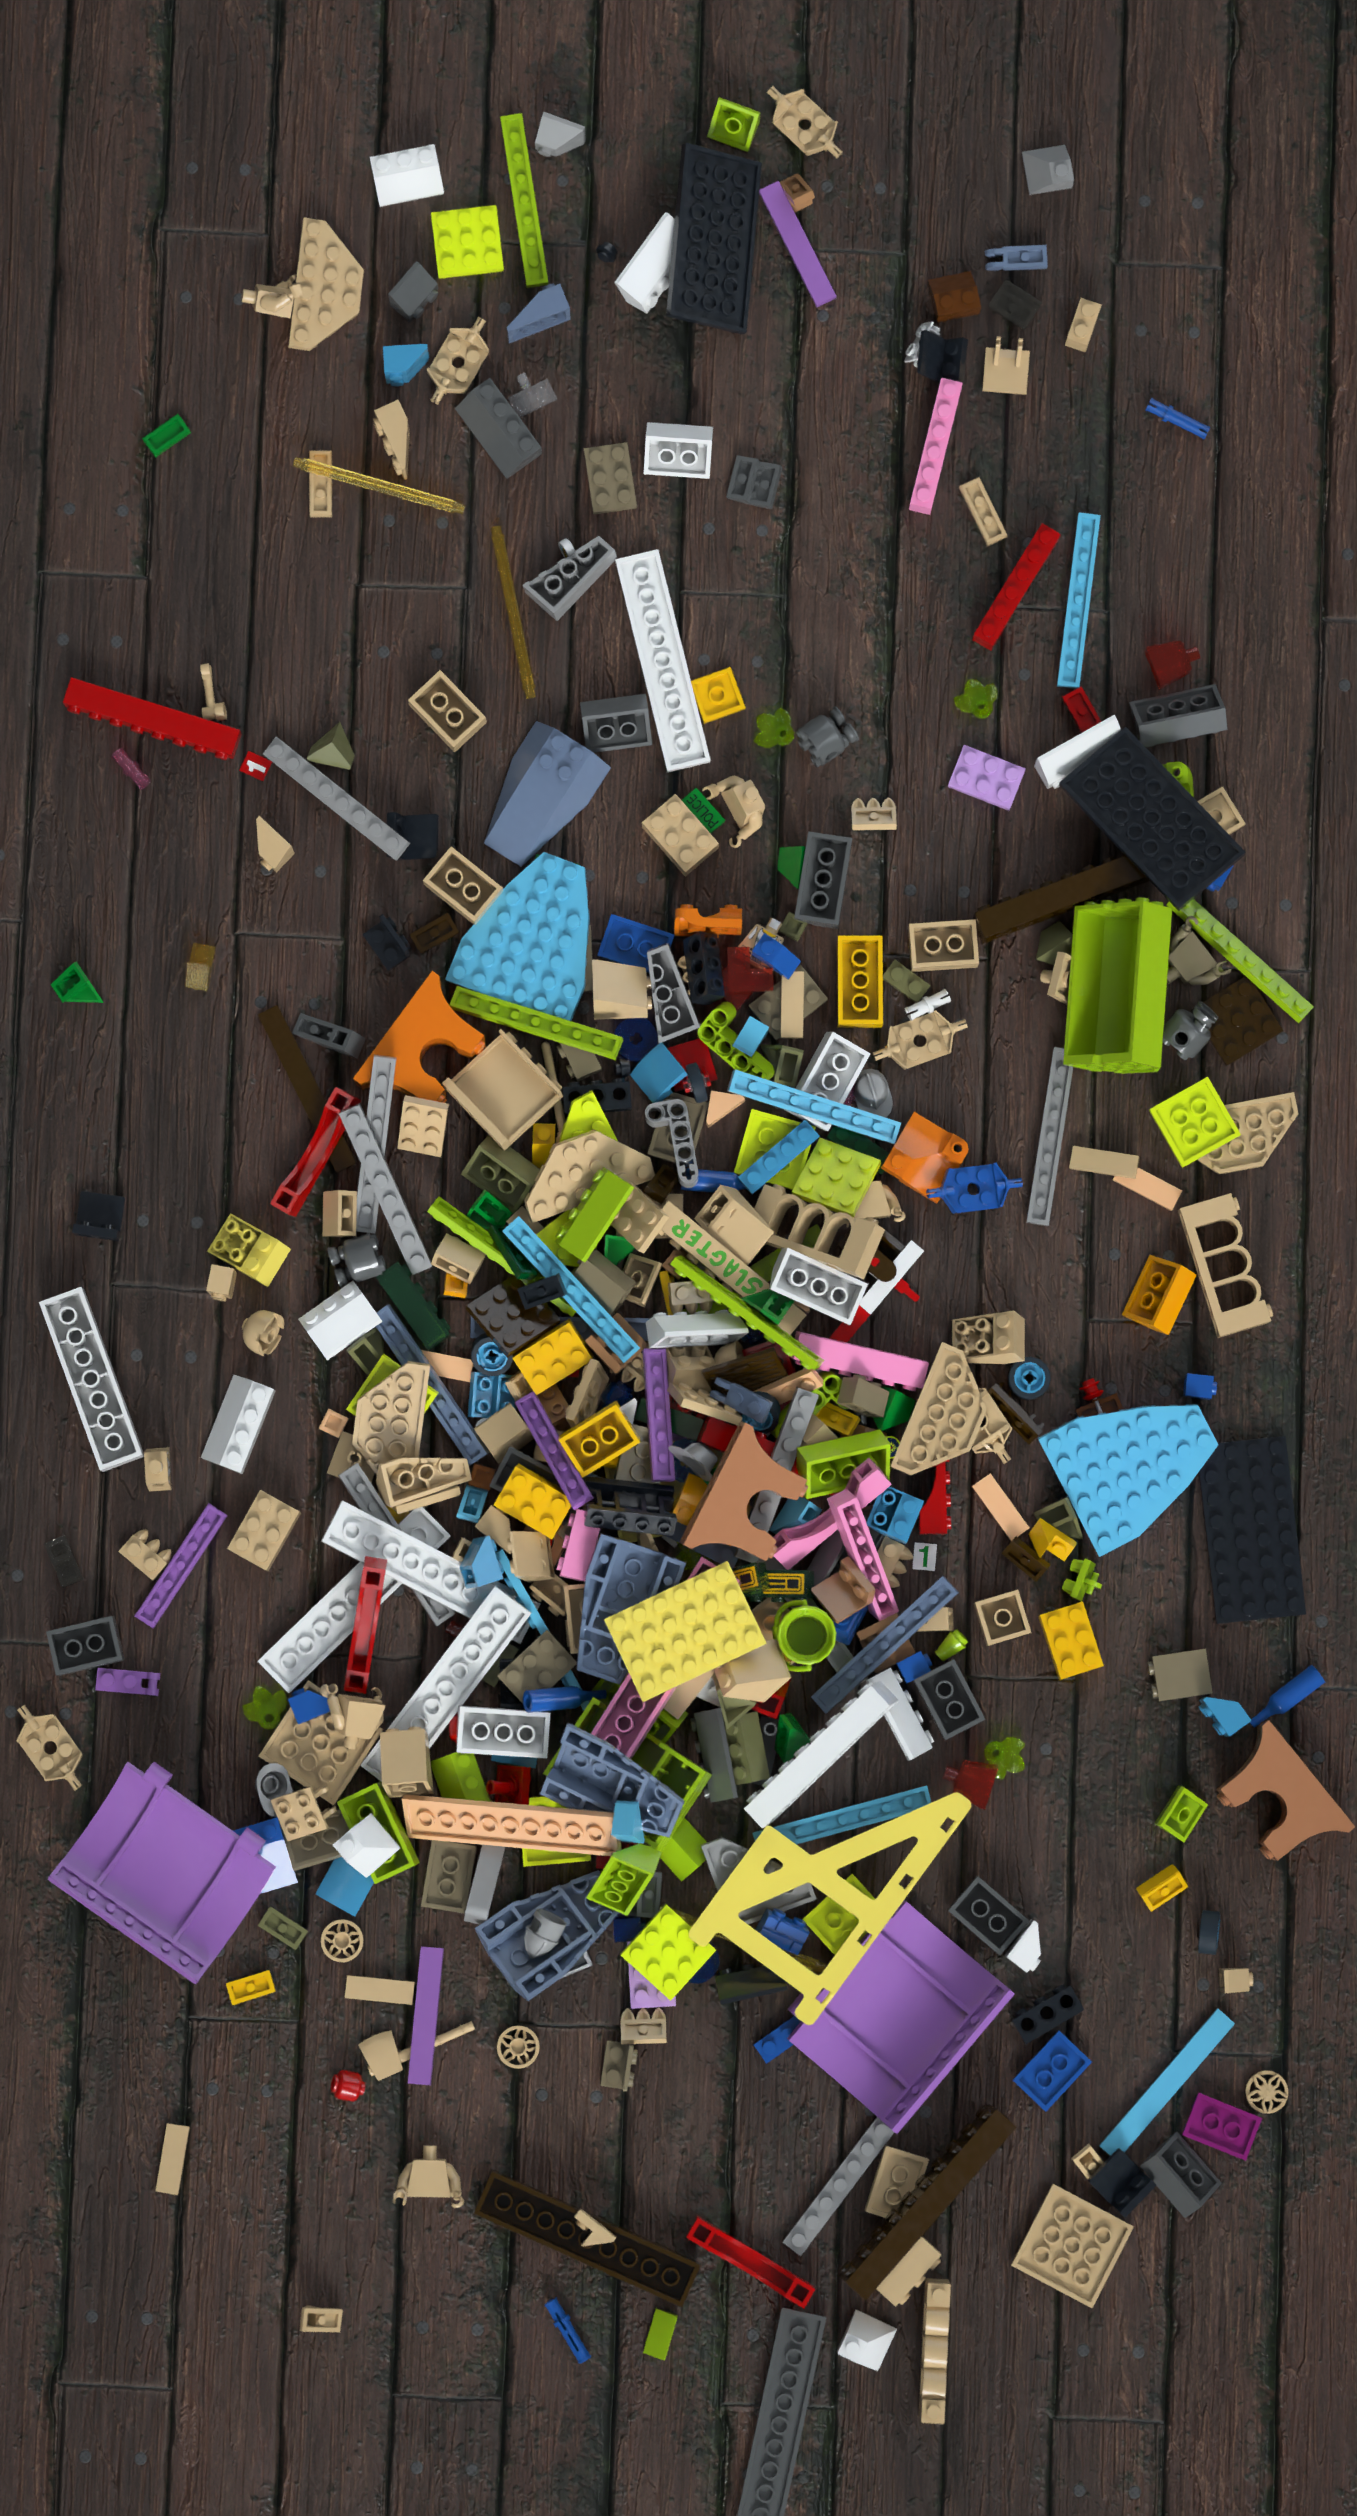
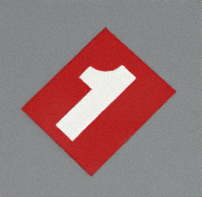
(255, 766)

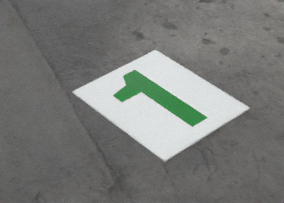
(924, 1556)

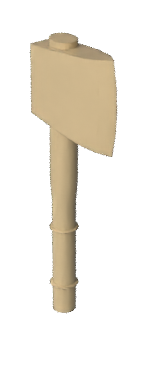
(383, 2054)

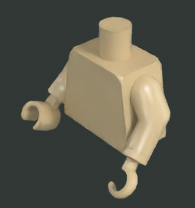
(272, 299)
(743, 803)
(879, 1203)
(354, 1715)
(429, 2178)

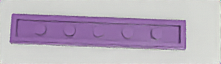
(797, 244)
(658, 1414)
(554, 1453)
(181, 1565)
(425, 2016)

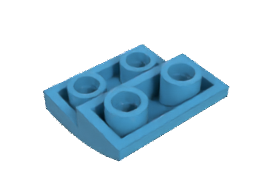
(658, 1073)
(488, 1395)
(344, 1886)

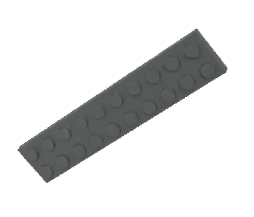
(782, 2413)

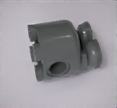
(824, 739)
(1196, 1027)
(360, 1258)

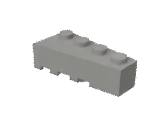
(571, 577)
(671, 1002)

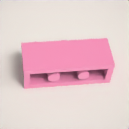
(579, 1548)

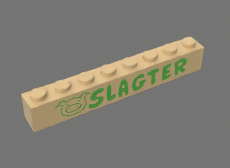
(719, 1261)

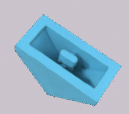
(751, 1036)
(472, 1504)
(627, 1822)

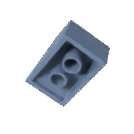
(542, 312)

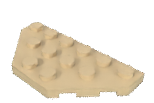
(329, 284)
(1261, 1129)
(572, 1168)
(944, 1415)
(392, 1416)

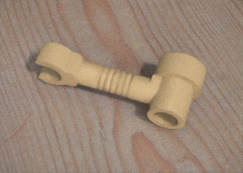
(213, 709)

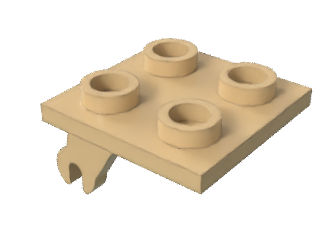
(1006, 369)
(300, 1812)

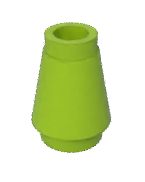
(951, 1645)

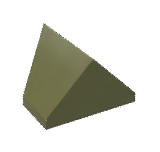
(332, 749)
(1053, 940)
(785, 1062)
(367, 1350)
(1061, 1517)
(732, 1708)

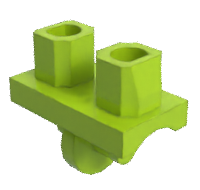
(1085, 1581)

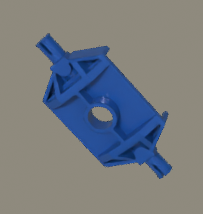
(991, 1187)

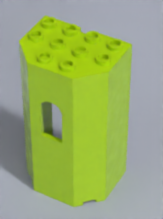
(1118, 986)

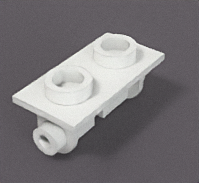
(913, 350)

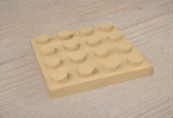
(315, 1752)
(1072, 2245)

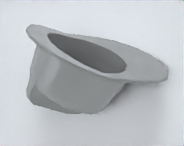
(873, 1093)
(697, 1458)
(271, 1783)

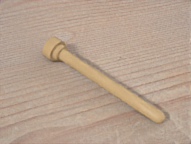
(558, 1108)

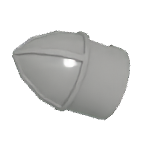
(543, 1933)

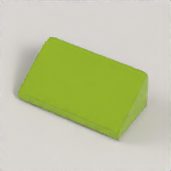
(660, 2334)

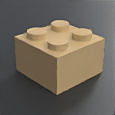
(1002, 1617)

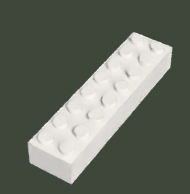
(91, 1379)
(821, 1754)

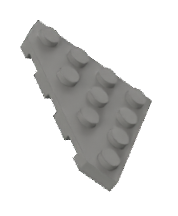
(724, 1857)

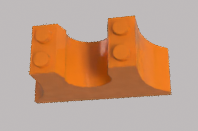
(420, 1026)

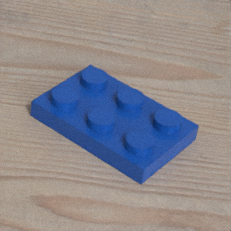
(629, 941)
(1052, 2070)

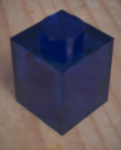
(627, 1928)

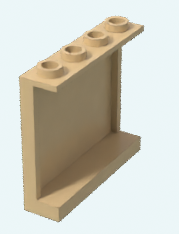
(504, 1090)

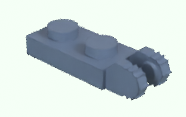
(1018, 258)
(743, 1400)

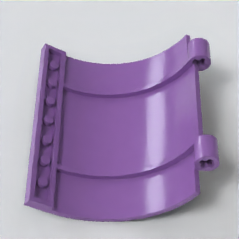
(164, 1871)
(901, 2017)

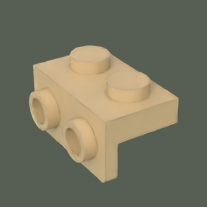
(551, 1592)

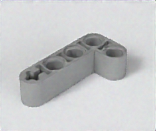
(679, 1143)
(484, 1884)

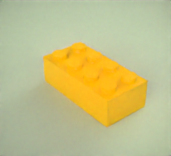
(859, 982)

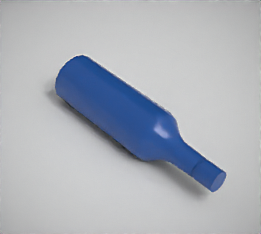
(710, 1181)
(1290, 1694)
(558, 1698)

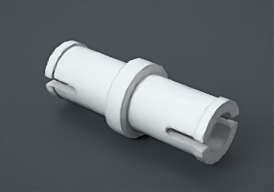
(927, 1004)

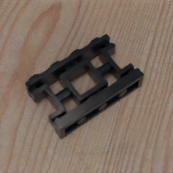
(648, 1497)

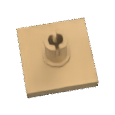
(1058, 978)
(346, 1456)

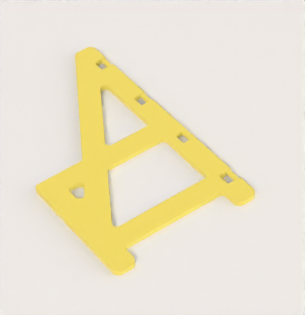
(751, 1886)

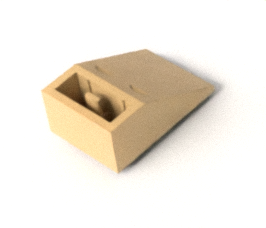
(394, 427)
(734, 1223)
(991, 1338)
(531, 1556)

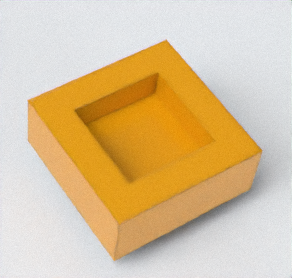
(454, 1286)

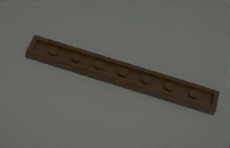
(302, 1079)

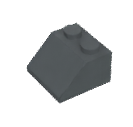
(413, 292)

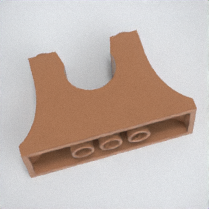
(723, 1507)
(1304, 1801)

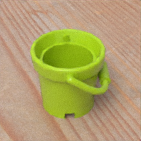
(804, 1634)

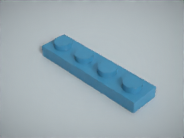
(778, 1157)

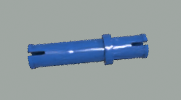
(1177, 418)
(562, 2321)

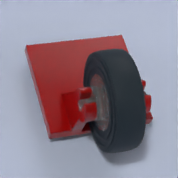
(697, 1063)

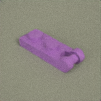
(126, 1681)

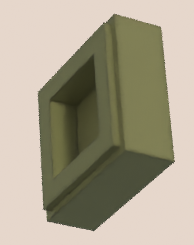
(792, 928)

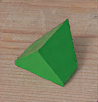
(791, 863)
(75, 986)
(488, 1211)
(617, 1248)
(769, 1304)
(897, 1410)
(789, 1737)

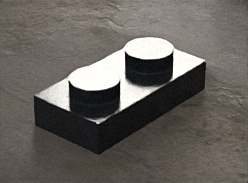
(542, 1291)

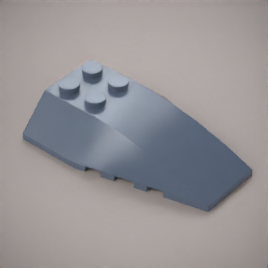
(542, 792)
(616, 1580)
(596, 1775)
(505, 1932)

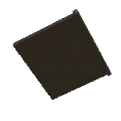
(748, 1371)

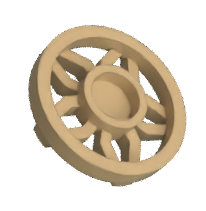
(342, 1940)
(518, 2047)
(1266, 2092)

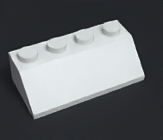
(649, 268)
(1068, 756)
(832, 1072)
(817, 1285)
(694, 1329)
(238, 1424)
(902, 1718)
(502, 1732)

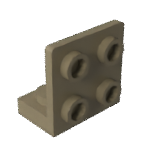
(618, 2064)

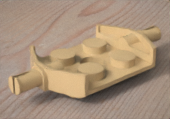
(796, 107)
(463, 344)
(938, 1038)
(995, 1431)
(36, 1734)

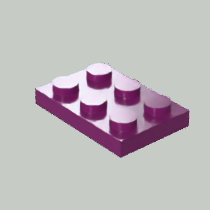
(1221, 2126)

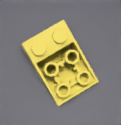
(249, 1250)

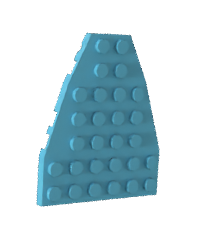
(531, 941)
(1127, 1466)

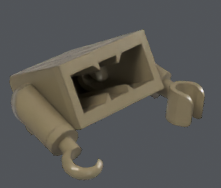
(1191, 959)

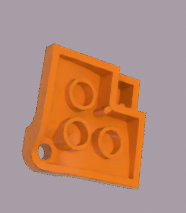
(726, 922)
(924, 1155)

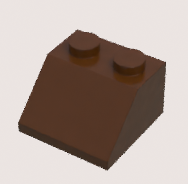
(954, 296)

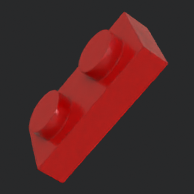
(1081, 709)

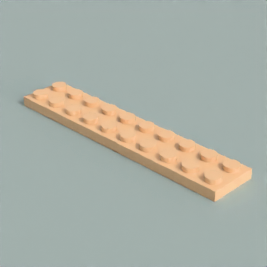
(510, 1825)

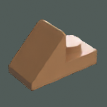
(797, 192)

